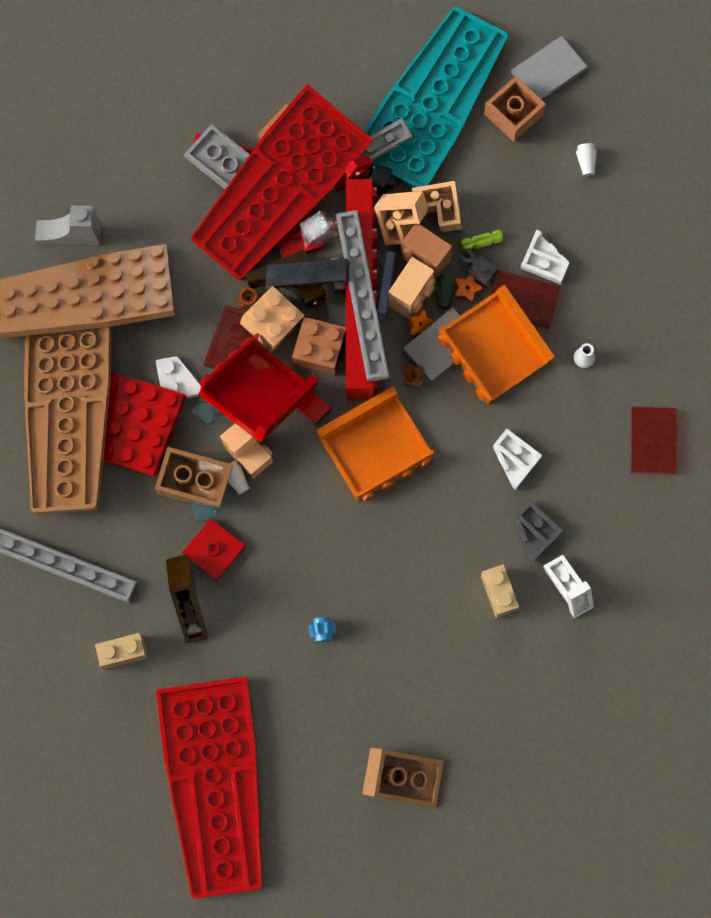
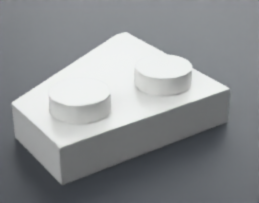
(544, 260)
(177, 377)
(515, 457)

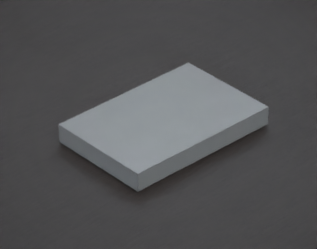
(550, 68)
(217, 156)
(428, 350)

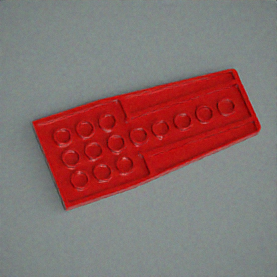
(280, 182)
(213, 783)

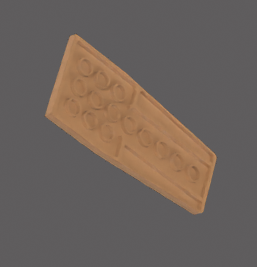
(88, 293)
(66, 417)

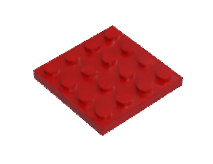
(140, 423)

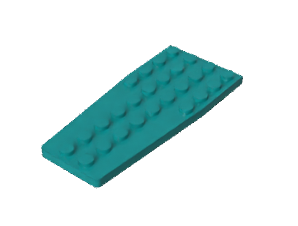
(438, 95)

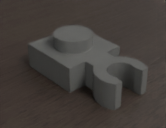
(478, 268)

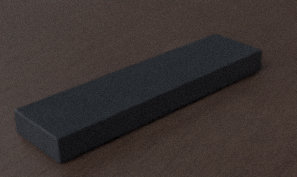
(307, 273)

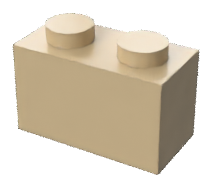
(499, 591)
(121, 651)

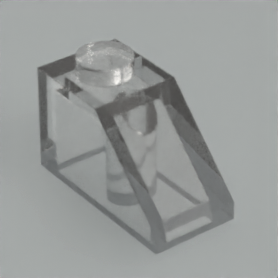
(320, 228)

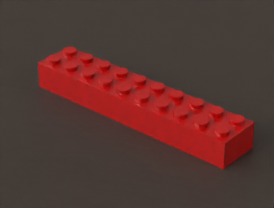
(363, 198)

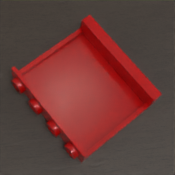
(255, 389)

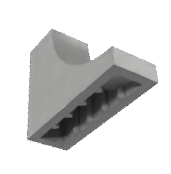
(76, 228)

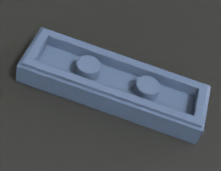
(386, 285)

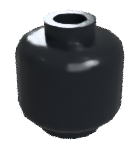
(381, 178)

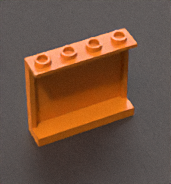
(495, 345)
(375, 445)

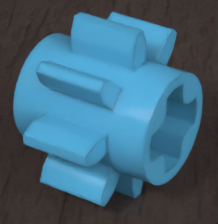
(322, 629)

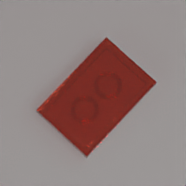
(533, 296)
(227, 337)
(654, 440)

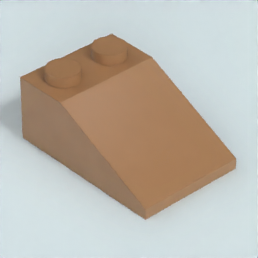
(192, 478)
(403, 777)

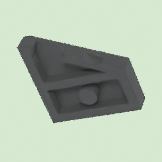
(536, 530)

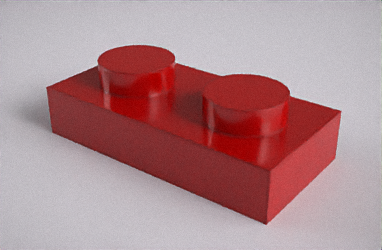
(355, 170)

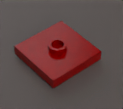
(294, 241)
(214, 549)

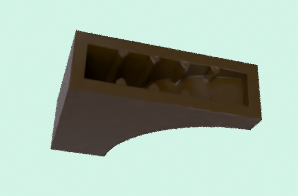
(311, 295)
(185, 598)

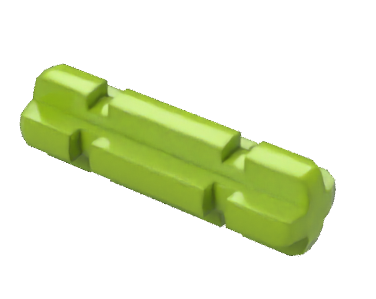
(482, 240)

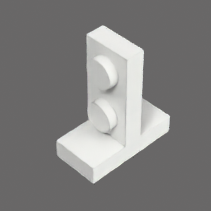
(574, 591)

